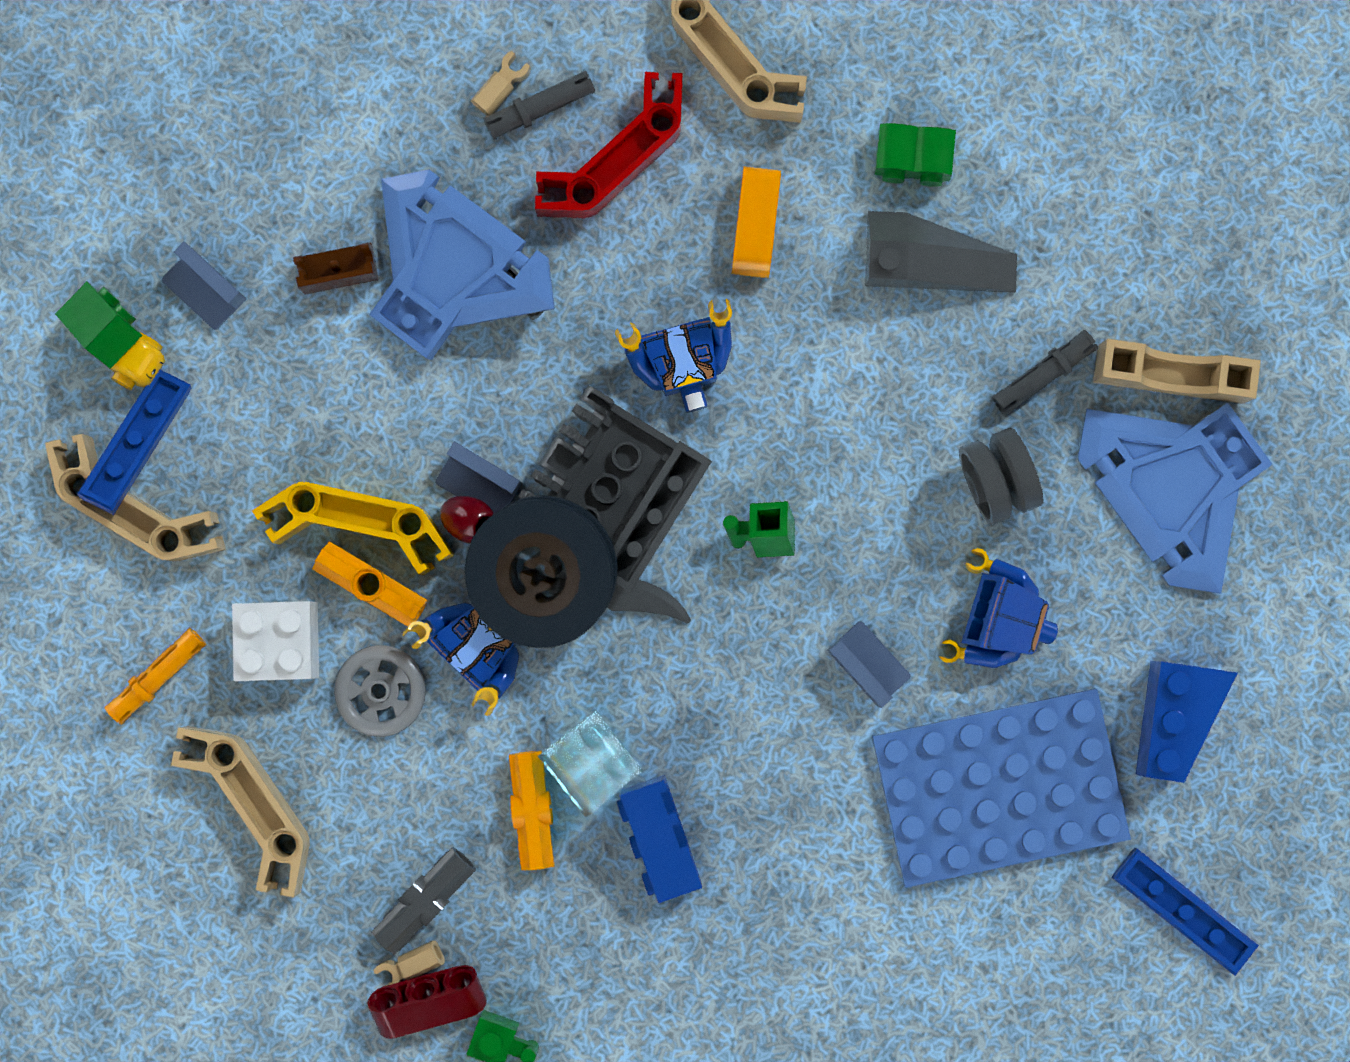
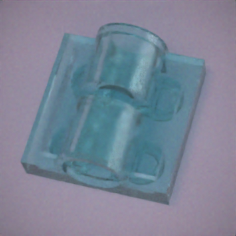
(590, 763)

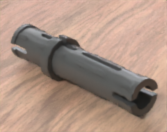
(538, 105)
(1057, 363)

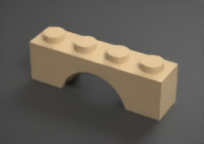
(1149, 369)

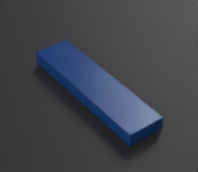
(134, 442)
(1185, 911)

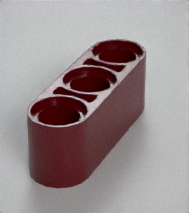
(427, 1001)

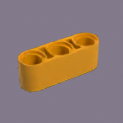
(756, 222)

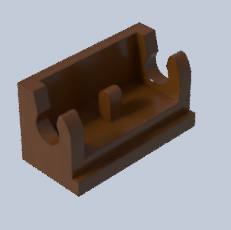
(336, 268)

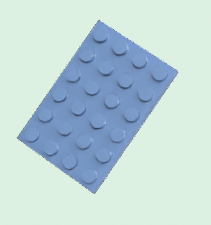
(1001, 787)

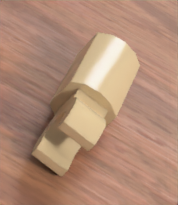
(499, 85)
(413, 962)

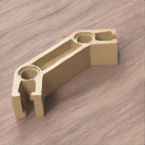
(734, 64)
(134, 517)
(255, 801)

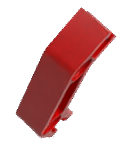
(617, 161)

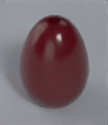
(464, 516)

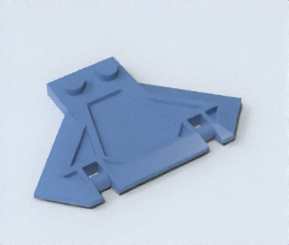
(452, 265)
(1175, 485)

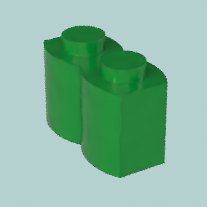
(914, 153)

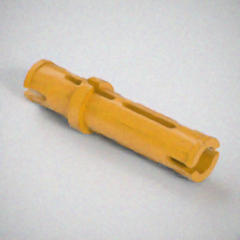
(142, 688)

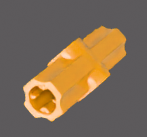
(349, 573)
(531, 810)

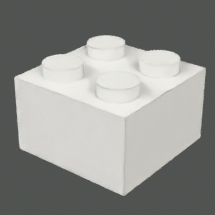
(275, 641)

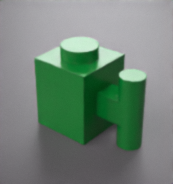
(768, 529)
(496, 1039)

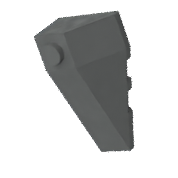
(924, 255)

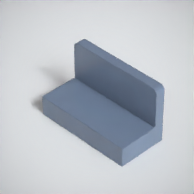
(202, 287)
(475, 477)
(869, 663)

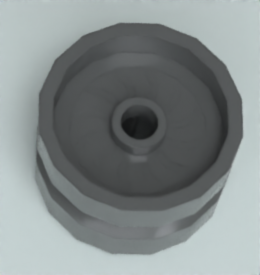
(1001, 476)

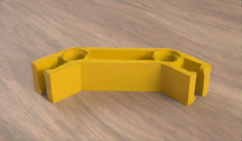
(355, 514)

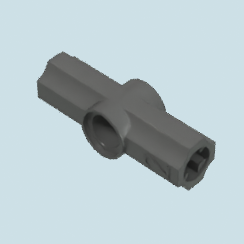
(423, 900)

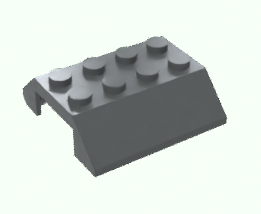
(624, 477)

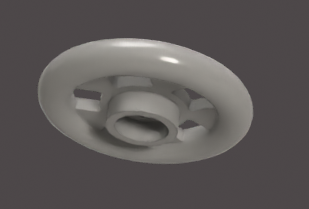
(405, 710)

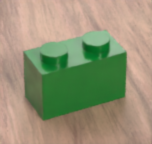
(99, 323)

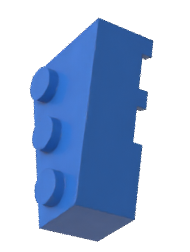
(1178, 717)
(659, 839)

